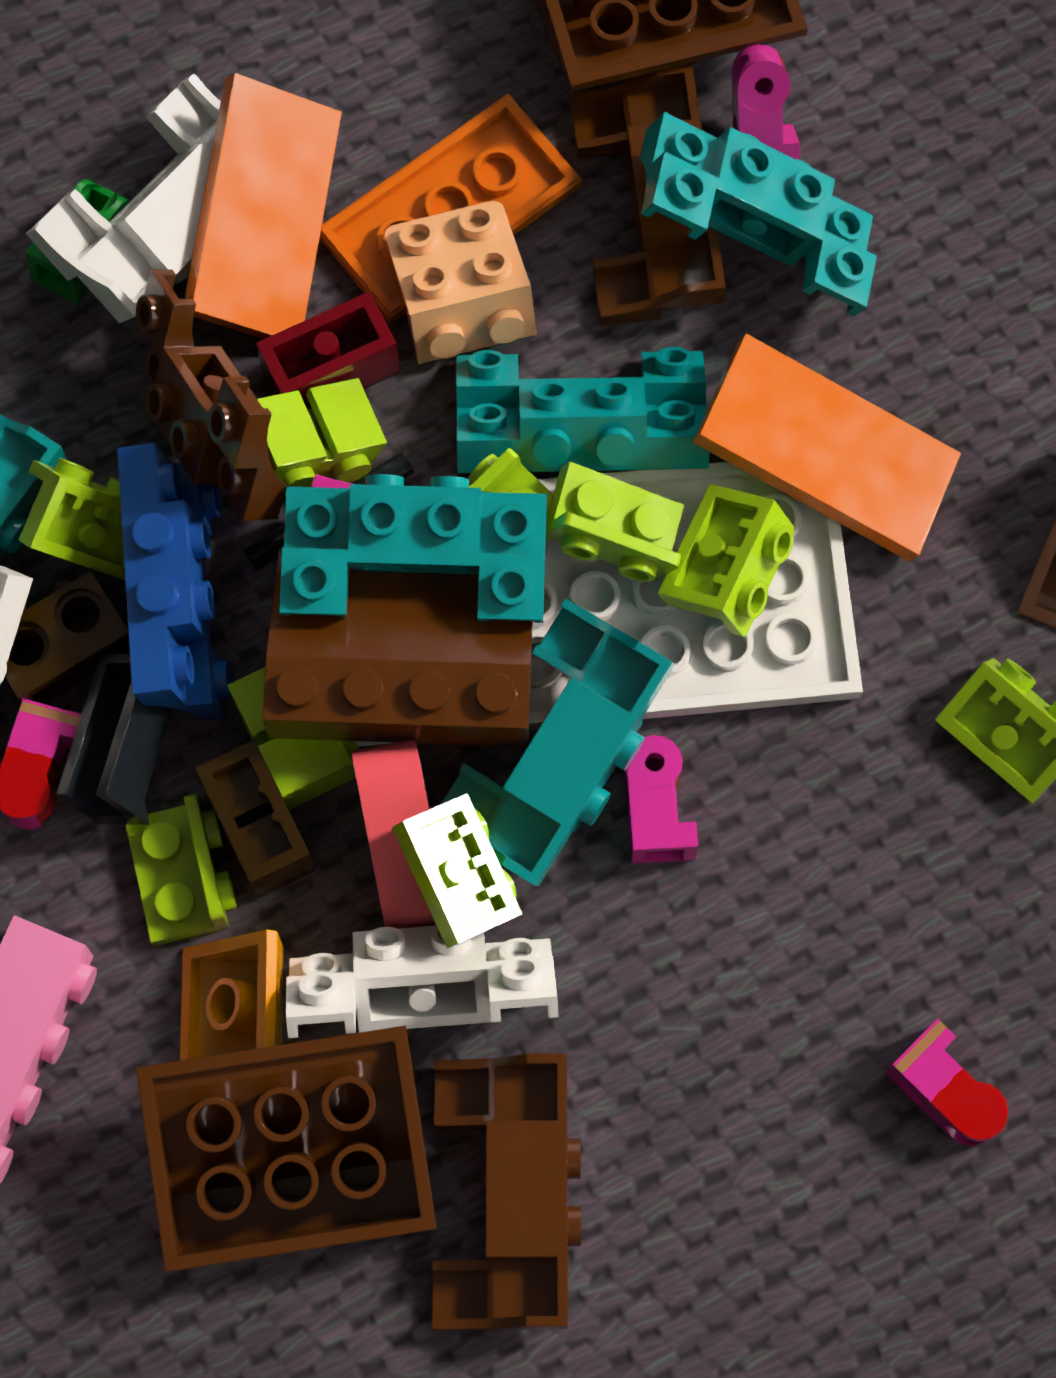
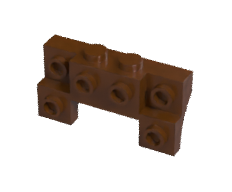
(669, 265)
(205, 405)
(527, 1213)

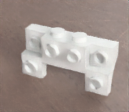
(154, 227)
(418, 981)

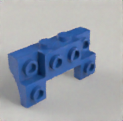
(166, 585)

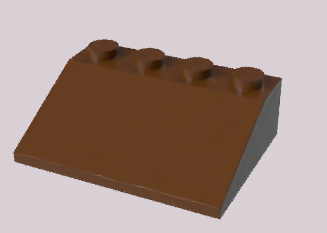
(631, 38)
(399, 666)
(286, 1148)

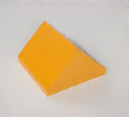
(232, 995)

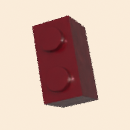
(330, 348)

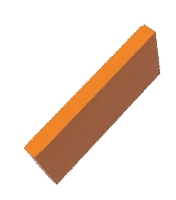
(485, 160)
(262, 208)
(827, 448)

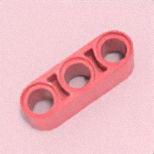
(389, 793)

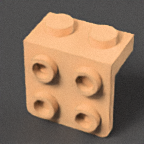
(461, 281)

